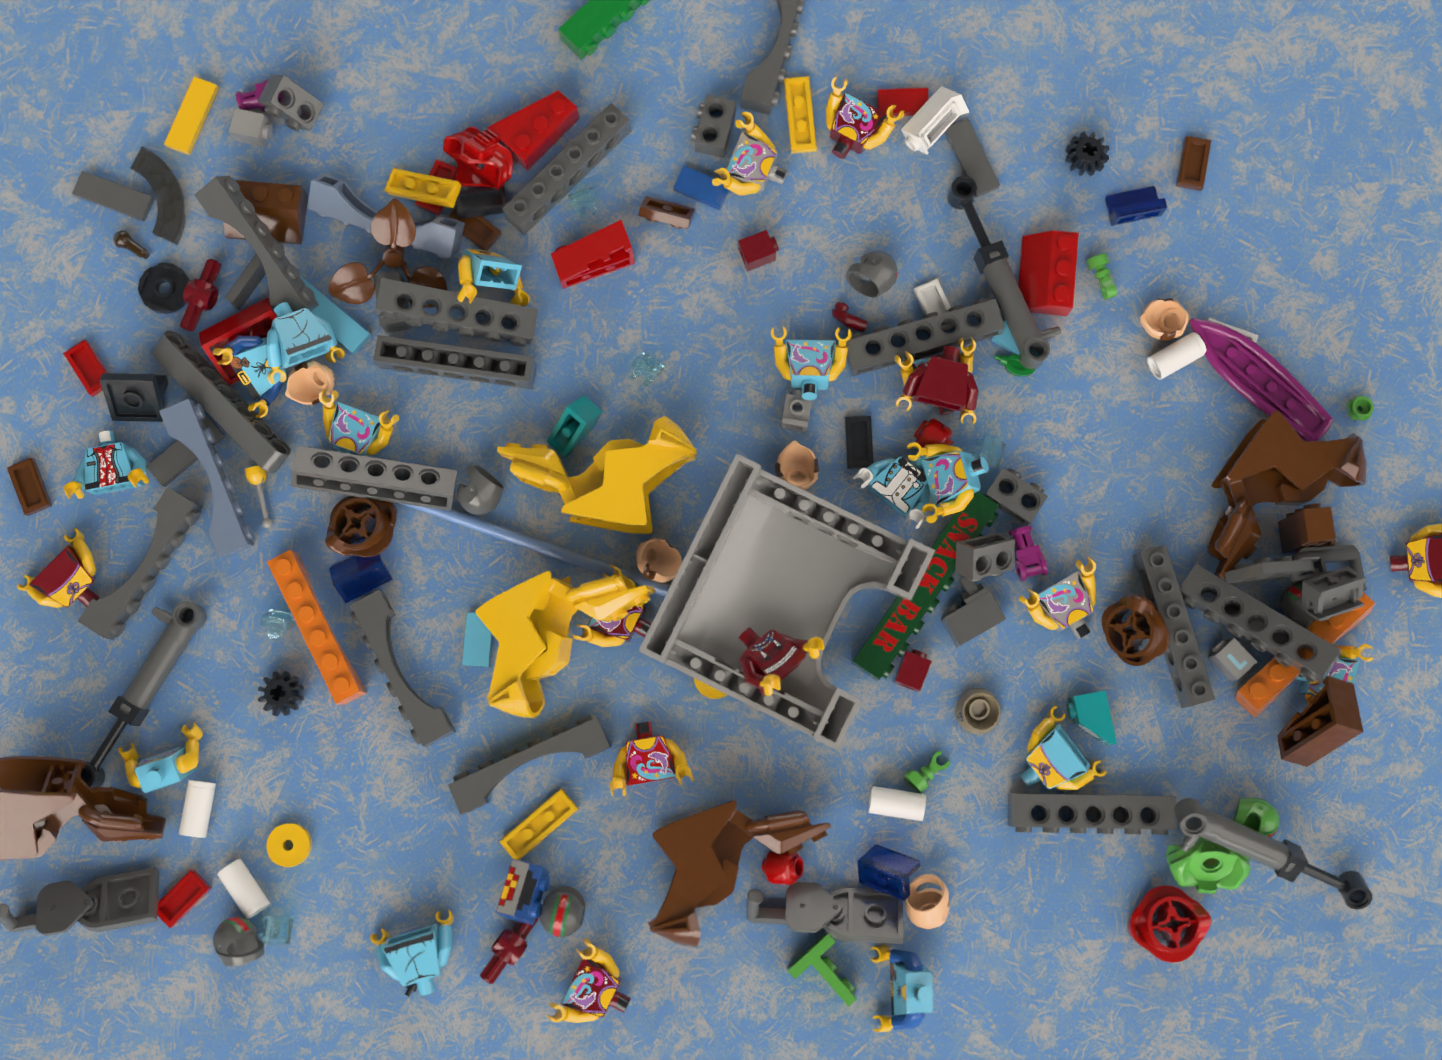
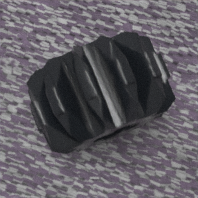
(1083, 160)
(277, 703)

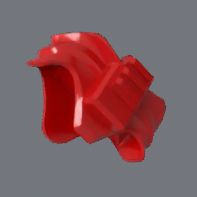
(477, 147)

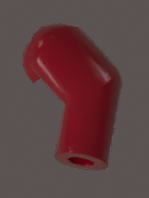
(847, 319)

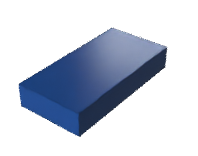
(700, 188)

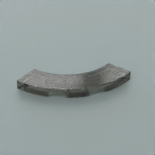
(168, 194)

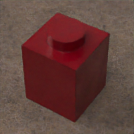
(758, 250)
(912, 670)

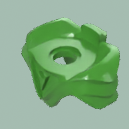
(1207, 866)

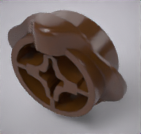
(349, 526)
(1127, 636)

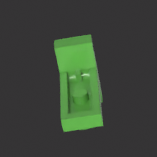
(825, 968)

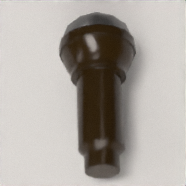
(123, 240)

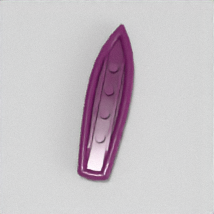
(1262, 379)

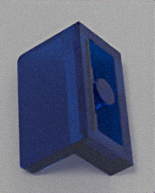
(1134, 205)
(358, 576)
(887, 871)

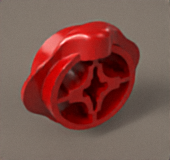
(1196, 921)

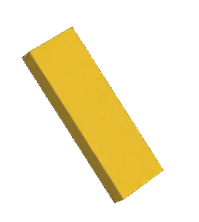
(800, 114)
(191, 115)
(423, 187)
(539, 825)

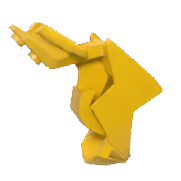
(618, 482)
(534, 627)

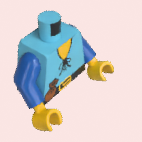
(249, 361)
(909, 989)

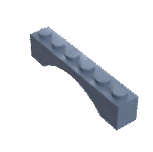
(337, 200)
(227, 526)

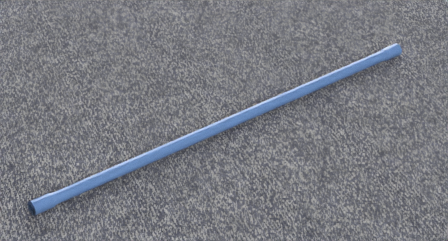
(540, 546)

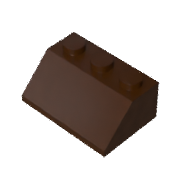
(278, 206)

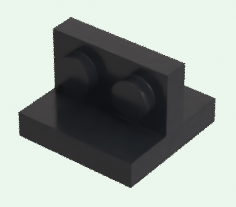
(134, 396)

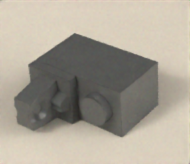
(976, 616)

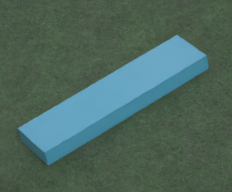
(345, 329)

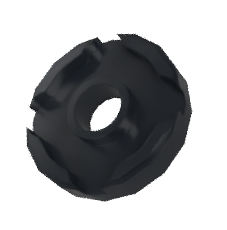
(151, 281)

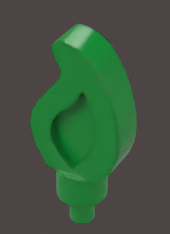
(1013, 365)

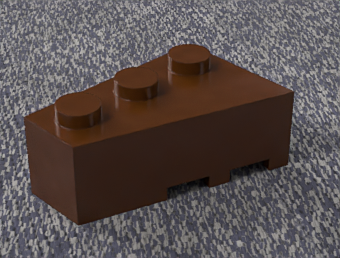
(1307, 528)
(1323, 725)

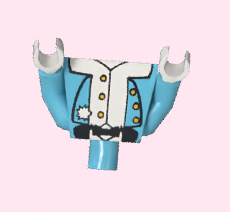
(899, 486)

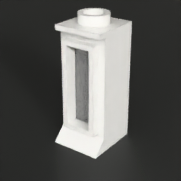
(933, 119)

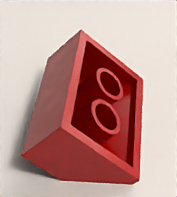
(1048, 271)
(249, 322)

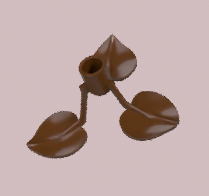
(395, 229)

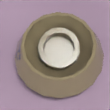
(978, 711)

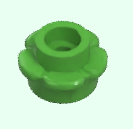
(1366, 405)

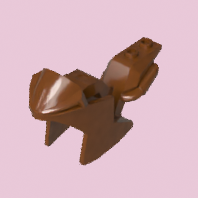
(1278, 469)
(47, 791)
(707, 859)

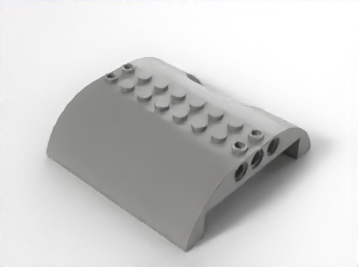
(784, 565)

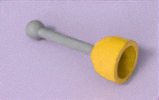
(257, 476)

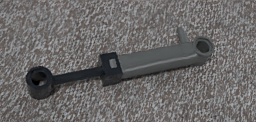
(993, 262)
(133, 705)
(1284, 857)

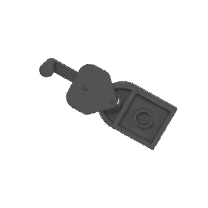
(1303, 562)
(119, 903)
(865, 916)

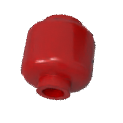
(933, 433)
(783, 868)

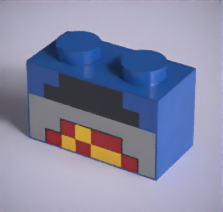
(523, 892)

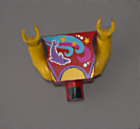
(648, 760)

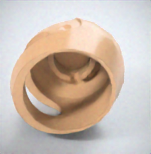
(929, 906)

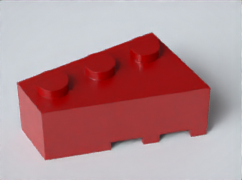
(536, 128)
(593, 255)

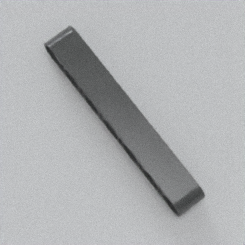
(221, 401)

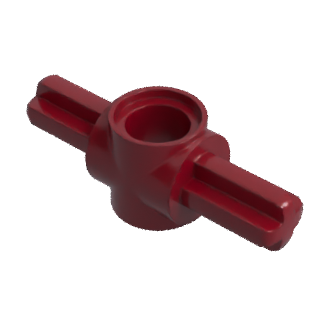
(200, 295)
(506, 950)

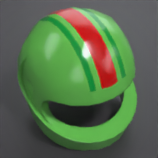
(1257, 815)

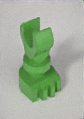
(1106, 284)
(918, 780)

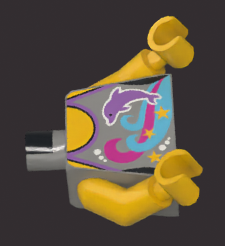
(751, 162)
(1066, 601)

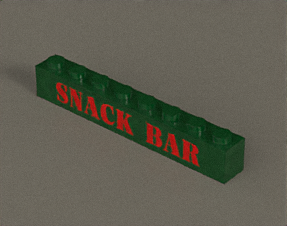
(905, 615)

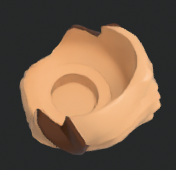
(1164, 319)
(308, 381)
(797, 465)
(658, 560)

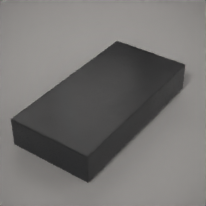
(480, 202)
(858, 442)

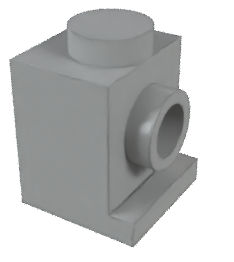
(796, 420)

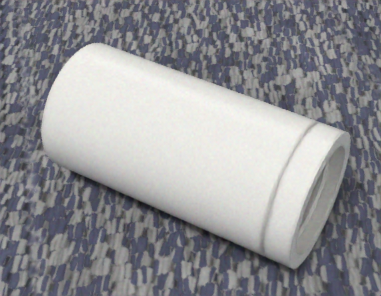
(1176, 355)
(897, 803)
(197, 808)
(243, 889)

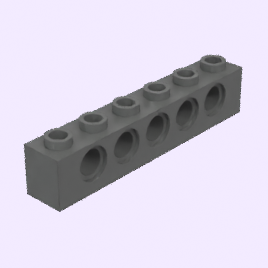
(567, 169)
(392, 290)
(985, 311)
(455, 362)
(373, 478)
(1202, 581)
(1183, 651)
(1160, 807)

